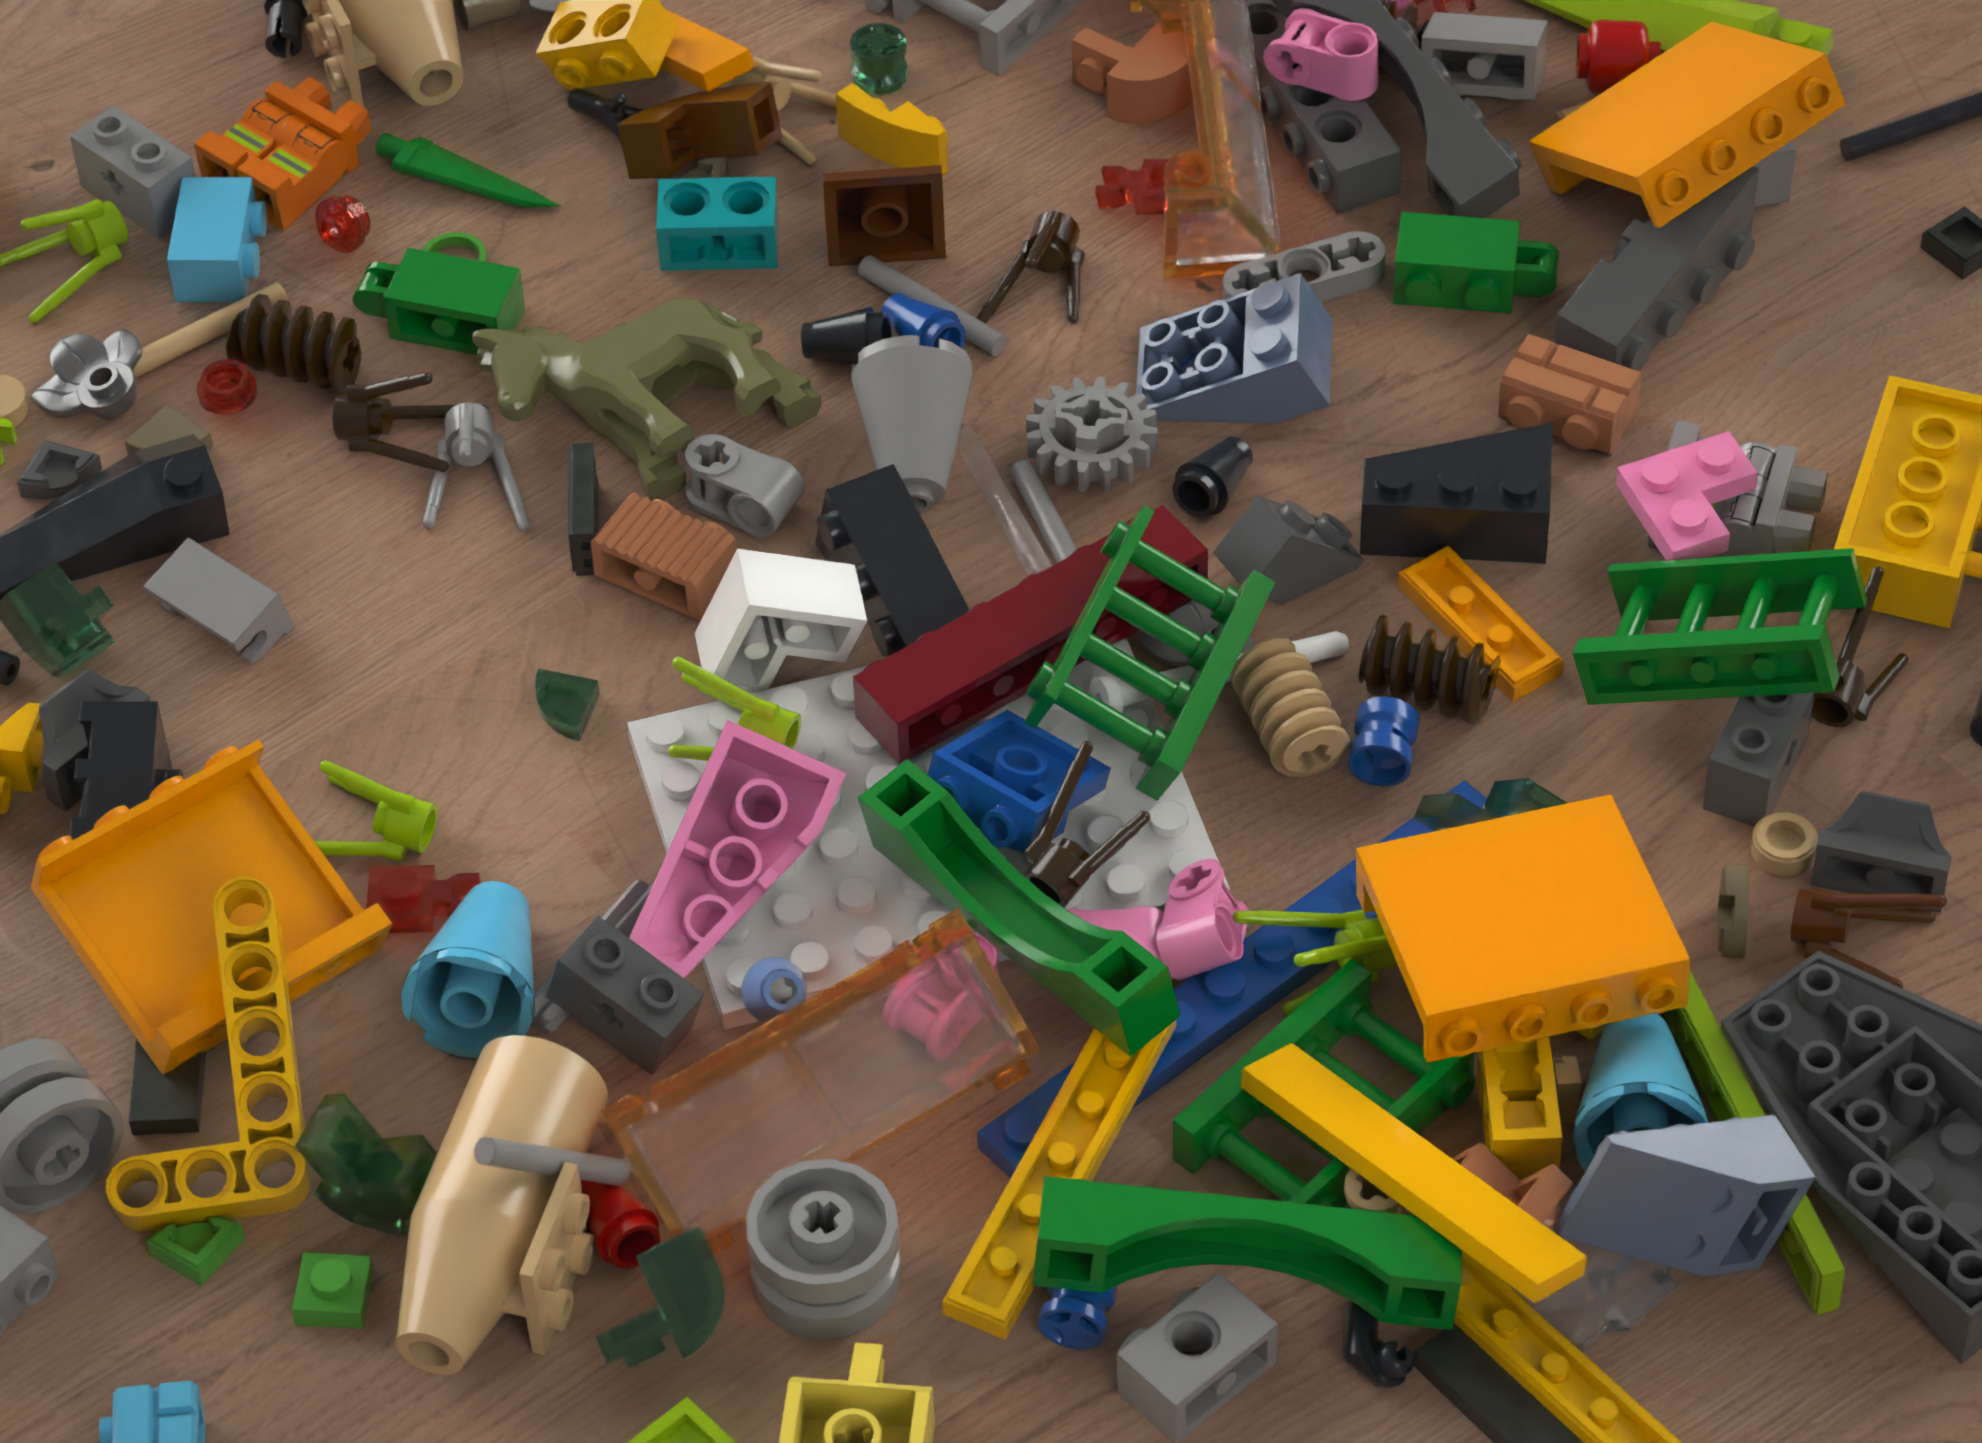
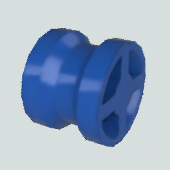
(1076, 1317)

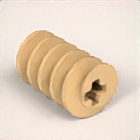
(1289, 709)

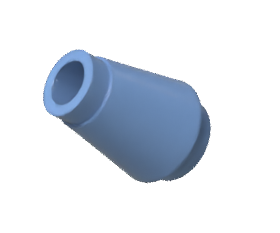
(757, 984)

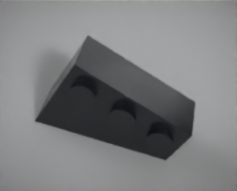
(1470, 494)
(894, 556)
(124, 759)

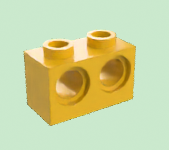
(606, 41)
(1520, 1106)

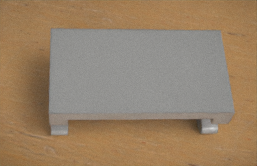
(220, 599)

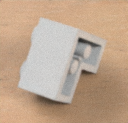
(778, 609)

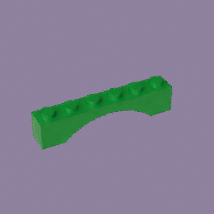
(1087, 967)
(1111, 1233)

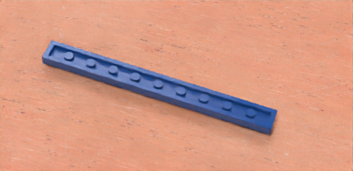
(1215, 1001)

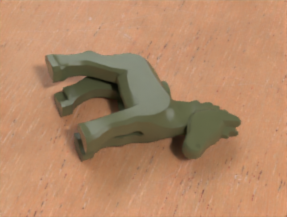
(637, 369)

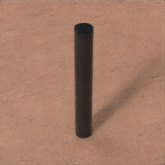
(1911, 127)

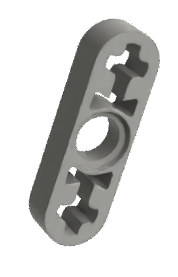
(1342, 263)

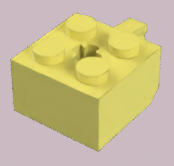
(857, 1408)

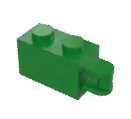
(1469, 263)
(441, 298)

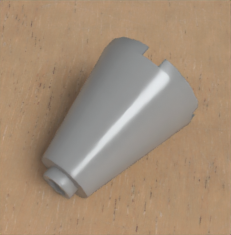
(914, 409)

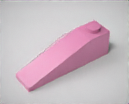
(738, 836)

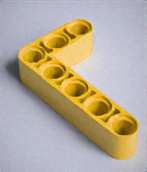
(252, 1080)

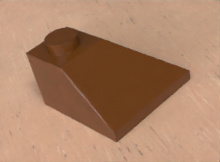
(884, 215)

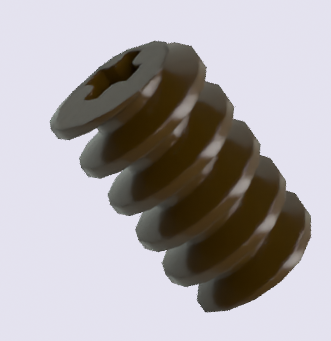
(296, 343)
(1428, 671)

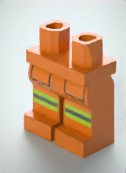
(288, 147)

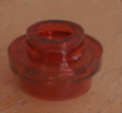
(342, 223)
(226, 387)

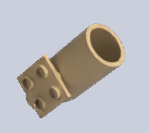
(403, 38)
(497, 1235)

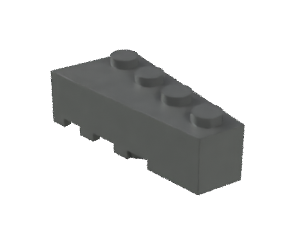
(1660, 276)

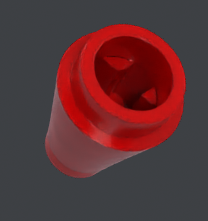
(619, 1224)

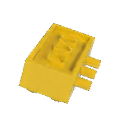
(1919, 500)

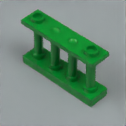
(1208, 654)
(1721, 662)
(1334, 1010)

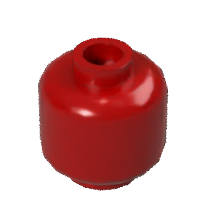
(1613, 52)

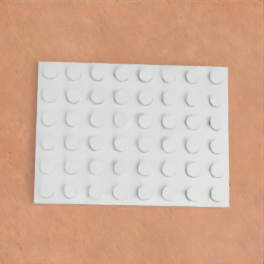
(849, 902)

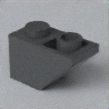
(1288, 548)

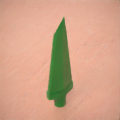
(439, 165)

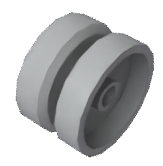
(53, 1126)
(824, 1248)

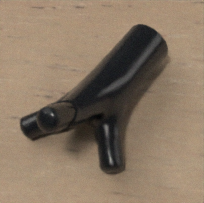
(608, 110)

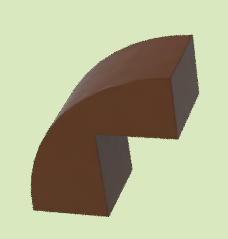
(700, 125)

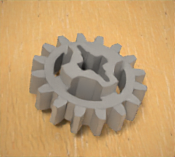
(1091, 434)

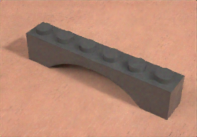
(1464, 163)

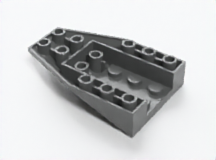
(1888, 1120)

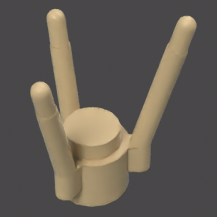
(783, 88)

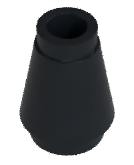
(844, 335)
(1212, 477)

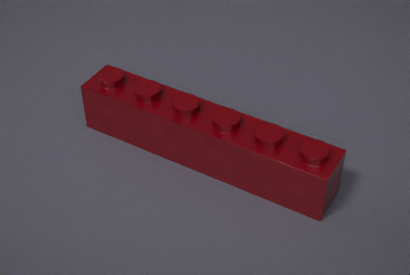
(1000, 644)

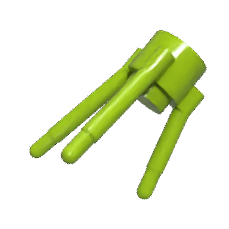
(93, 230)
(756, 715)
(399, 818)
(1360, 940)

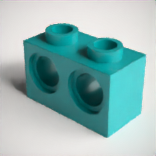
(717, 223)

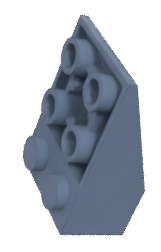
(1254, 361)
(1690, 1194)

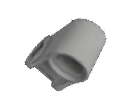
(743, 490)

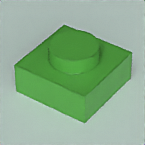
(333, 1290)

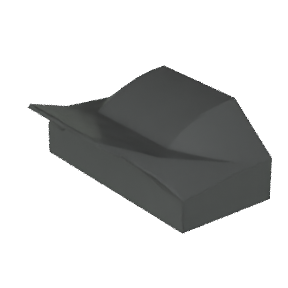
(65, 736)
(1882, 848)

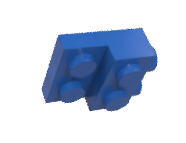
(1010, 776)

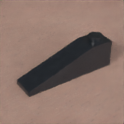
(120, 516)

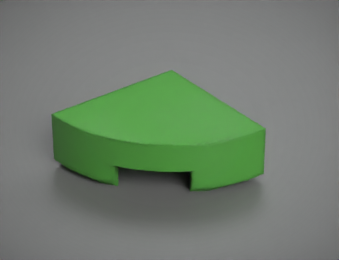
(196, 1247)

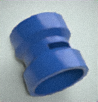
(1386, 731)

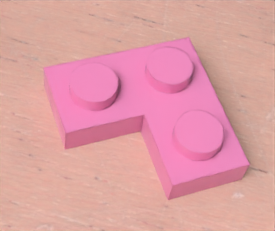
(1676, 492)

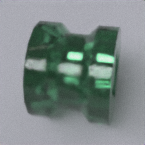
(879, 58)

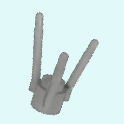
(469, 442)

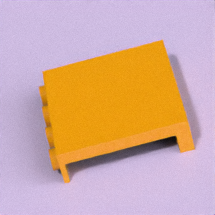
(1691, 119)
(144, 890)
(1524, 926)

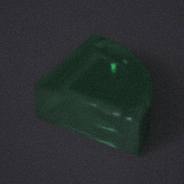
(566, 701)

